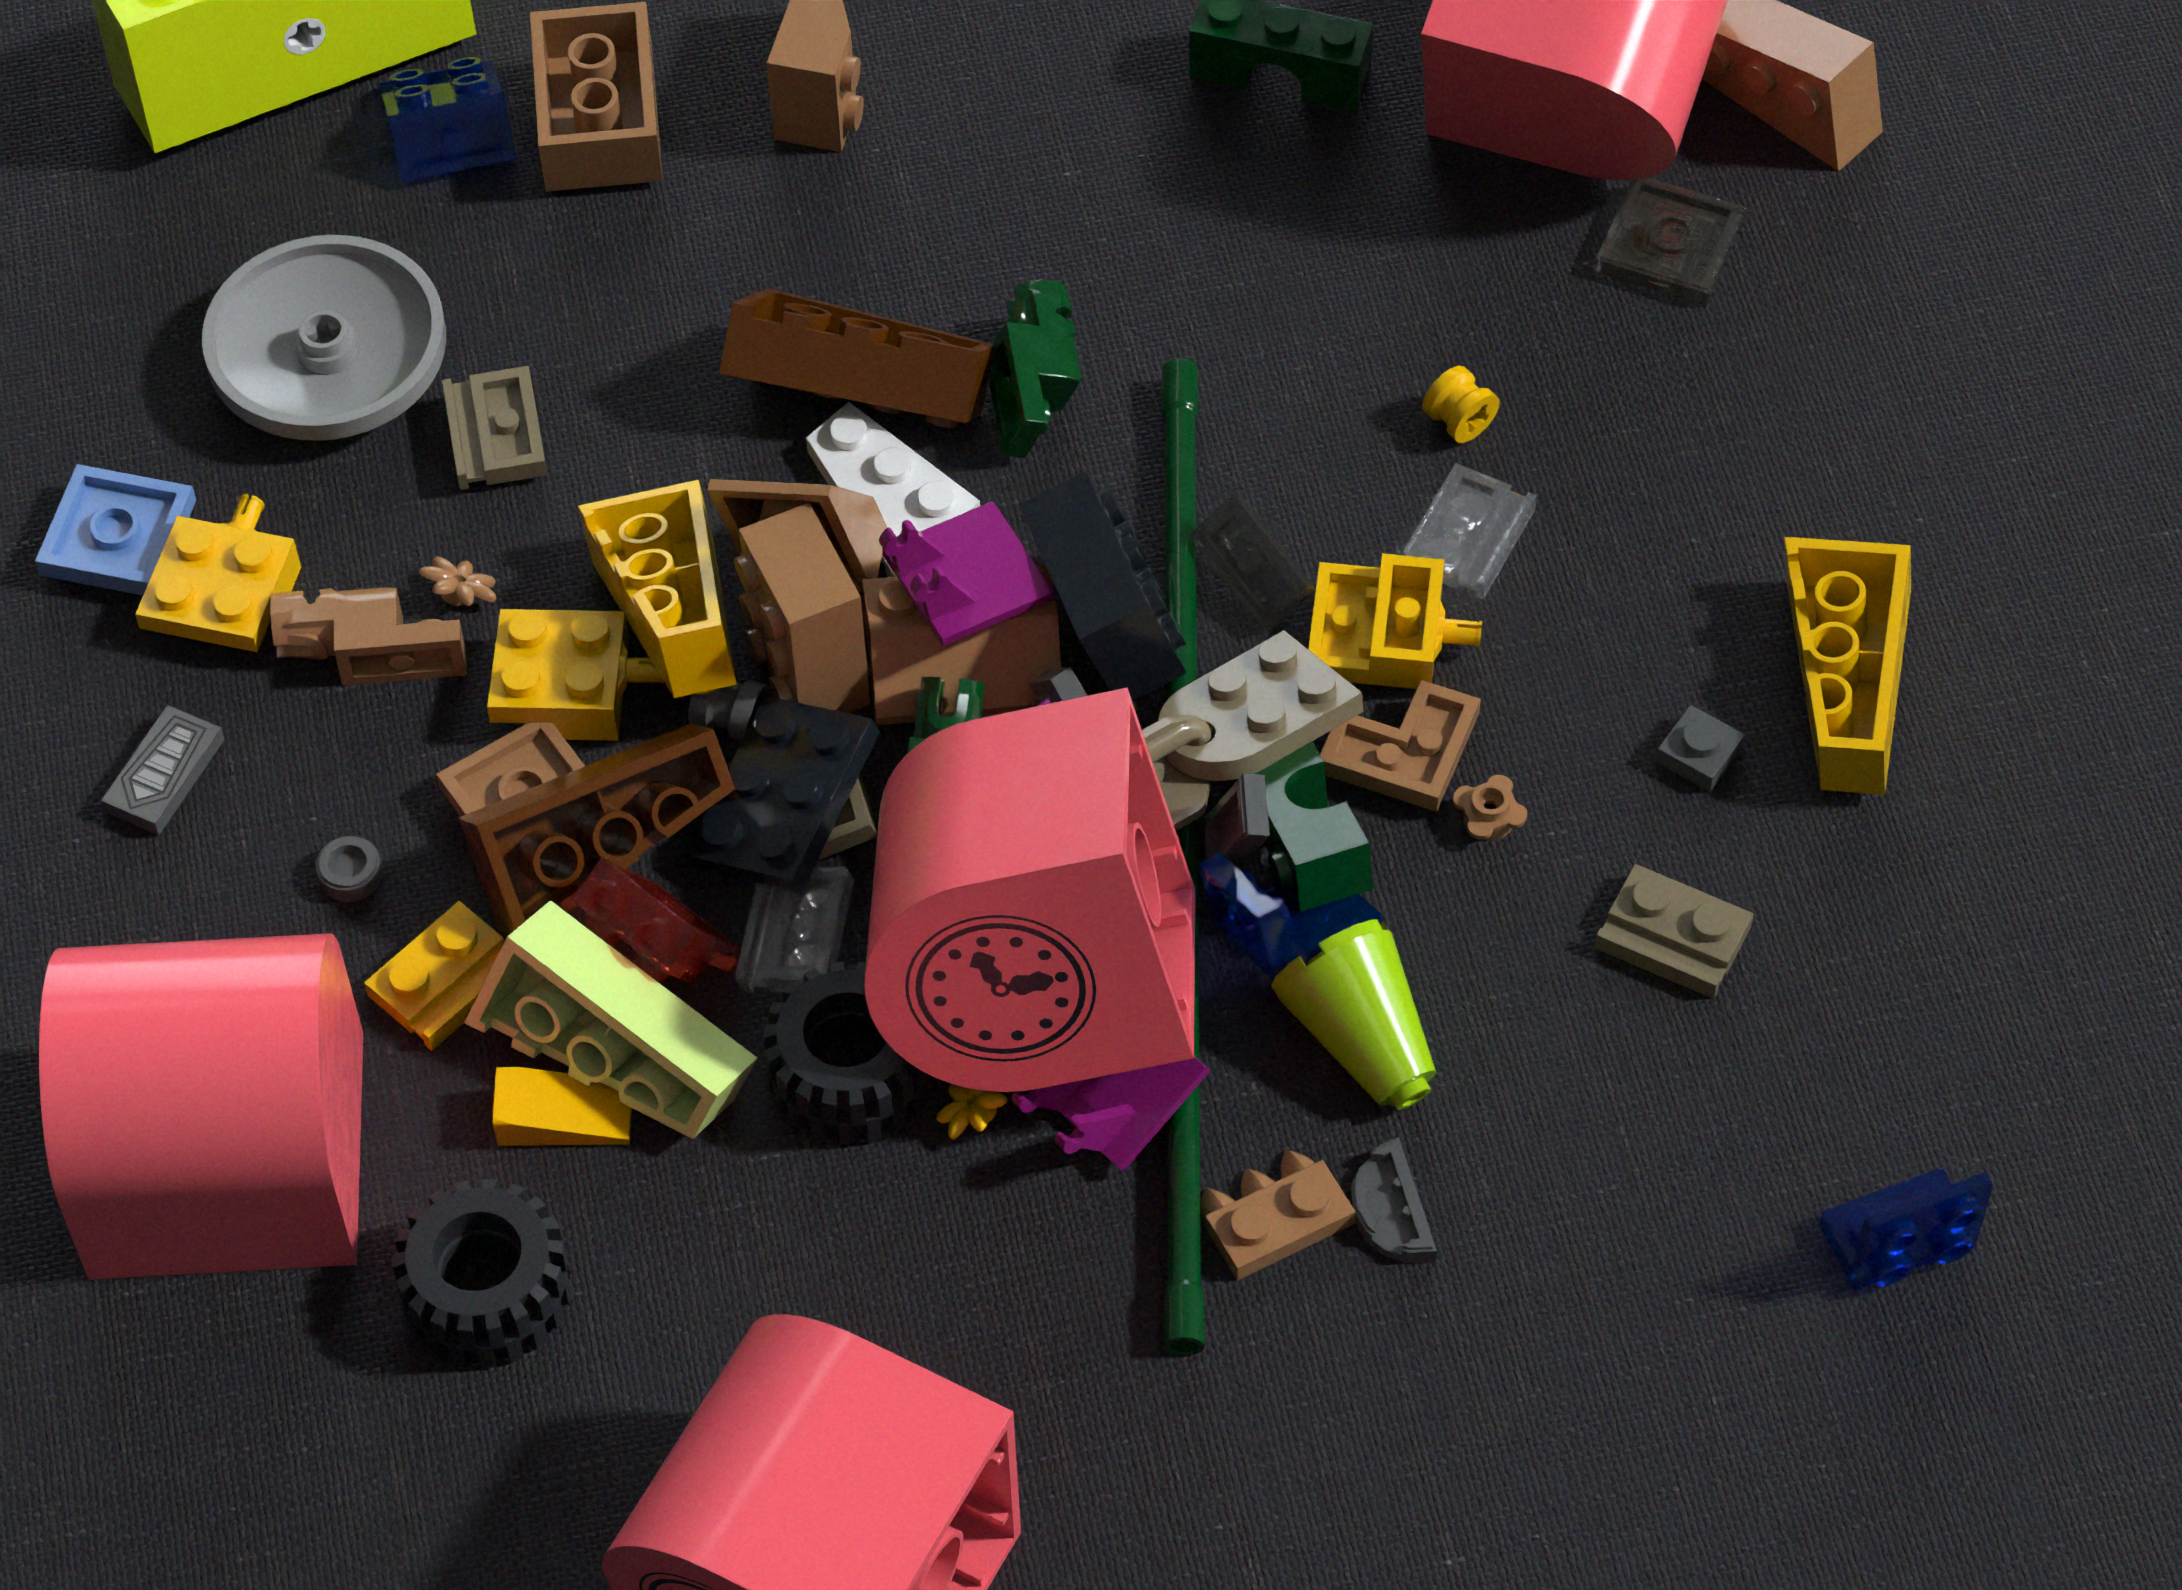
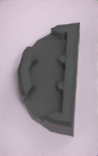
(1390, 1208)

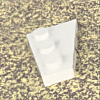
(869, 460)

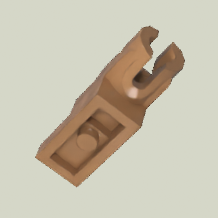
(366, 636)

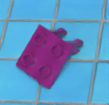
(965, 572)
(1117, 1110)

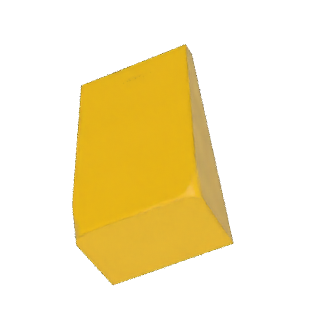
(555, 1109)

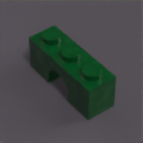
(1321, 49)
(1312, 846)

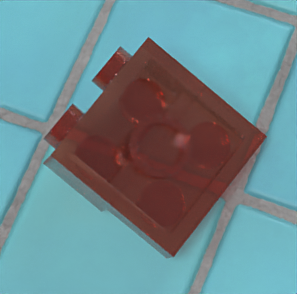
(654, 923)

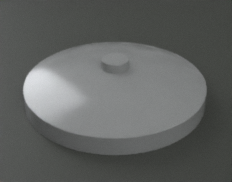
(324, 337)

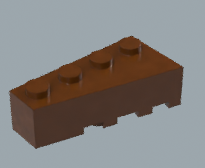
(857, 357)
(616, 809)

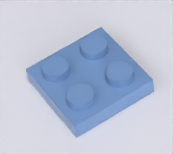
(112, 528)

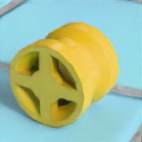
(1460, 404)

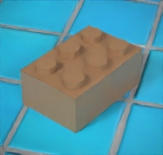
(595, 96)
(802, 612)

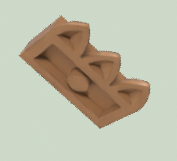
(1276, 1216)

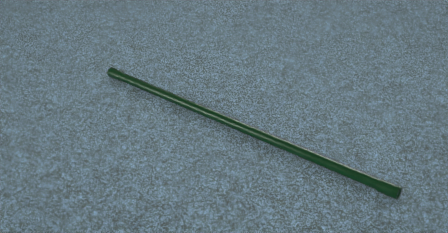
(1183, 1295)

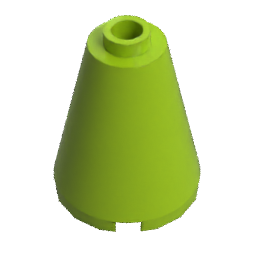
(1362, 1012)

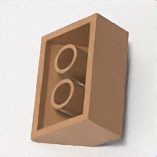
(904, 649)

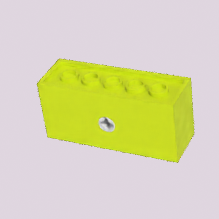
(223, 61)

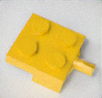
(219, 579)
(1384, 621)
(564, 671)

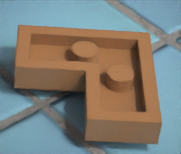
(1406, 761)

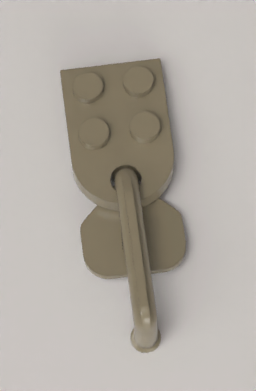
(1244, 720)

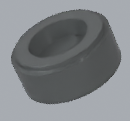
(349, 869)

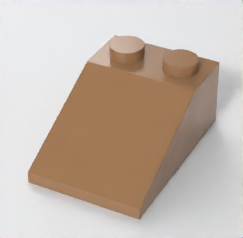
(814, 76)
(846, 516)

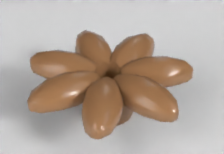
(458, 584)

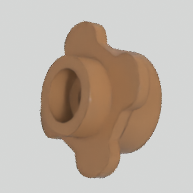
(1490, 823)

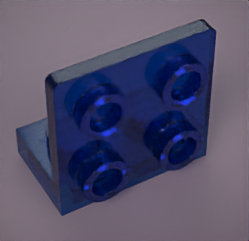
(447, 119)
(1269, 922)
(1907, 1226)

